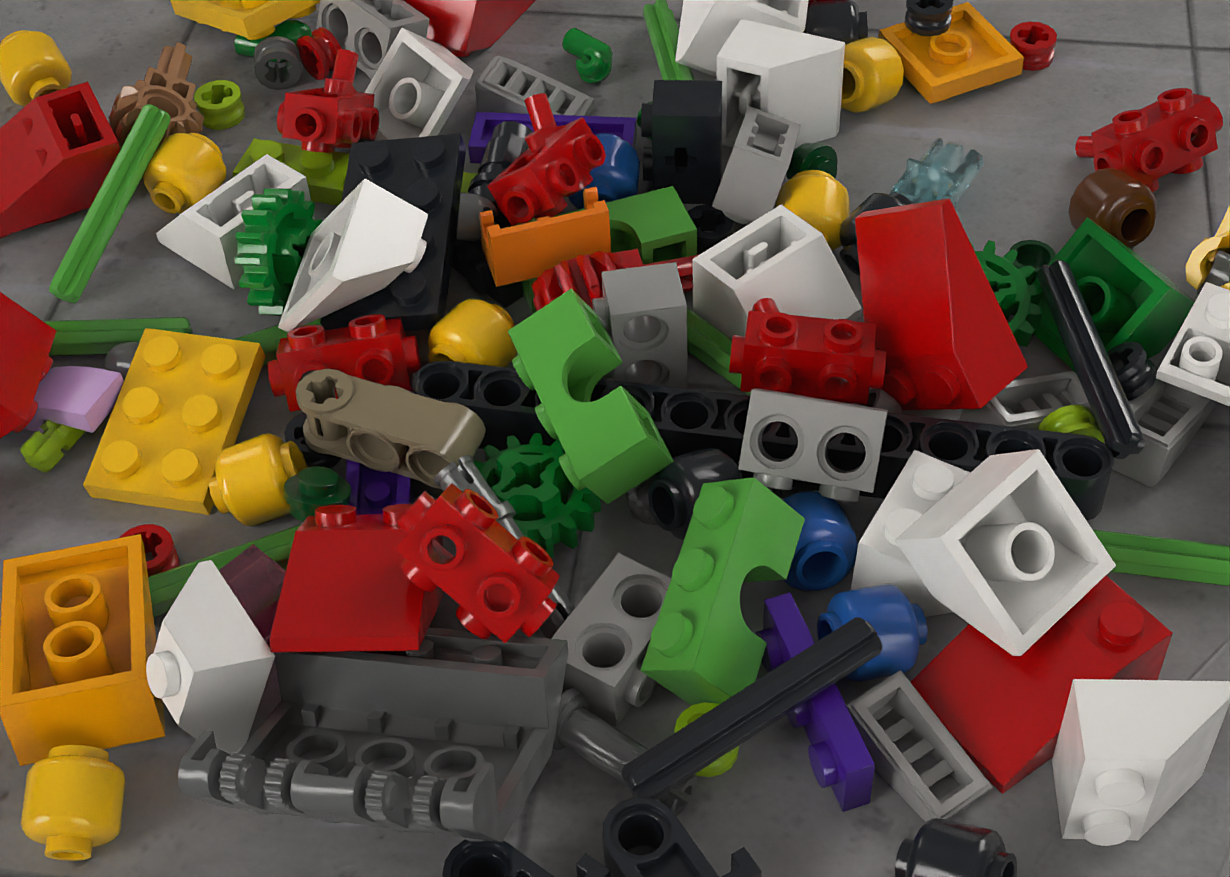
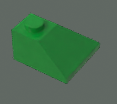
(1121, 292)

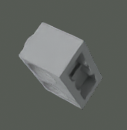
(369, 27)
(756, 166)
(647, 324)
(815, 424)
(607, 632)

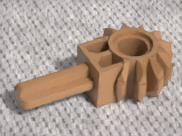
(163, 88)

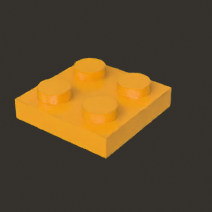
(956, 61)

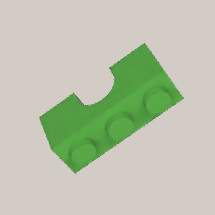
(647, 222)
(605, 441)
(700, 637)

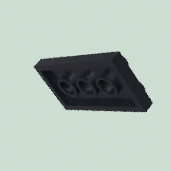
(430, 177)

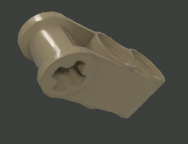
(385, 425)

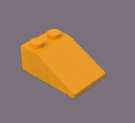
(77, 649)

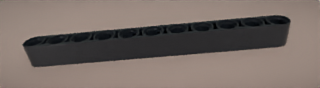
(717, 420)

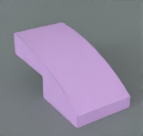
(76, 397)

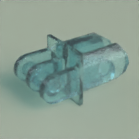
(939, 173)

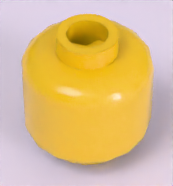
(32, 66)
(870, 74)
(184, 171)
(818, 201)
(474, 335)
(253, 478)
(73, 801)

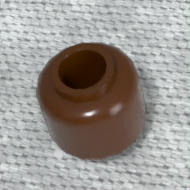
(1116, 204)

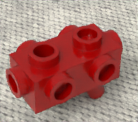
(331, 114)
(1156, 139)
(551, 167)
(366, 350)
(807, 355)
(493, 576)

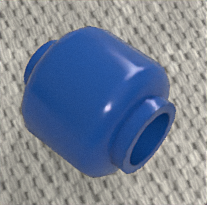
(616, 176)
(825, 545)
(893, 617)

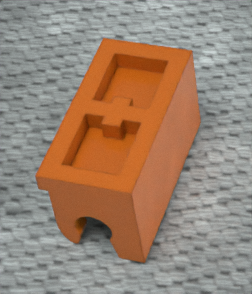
(533, 247)

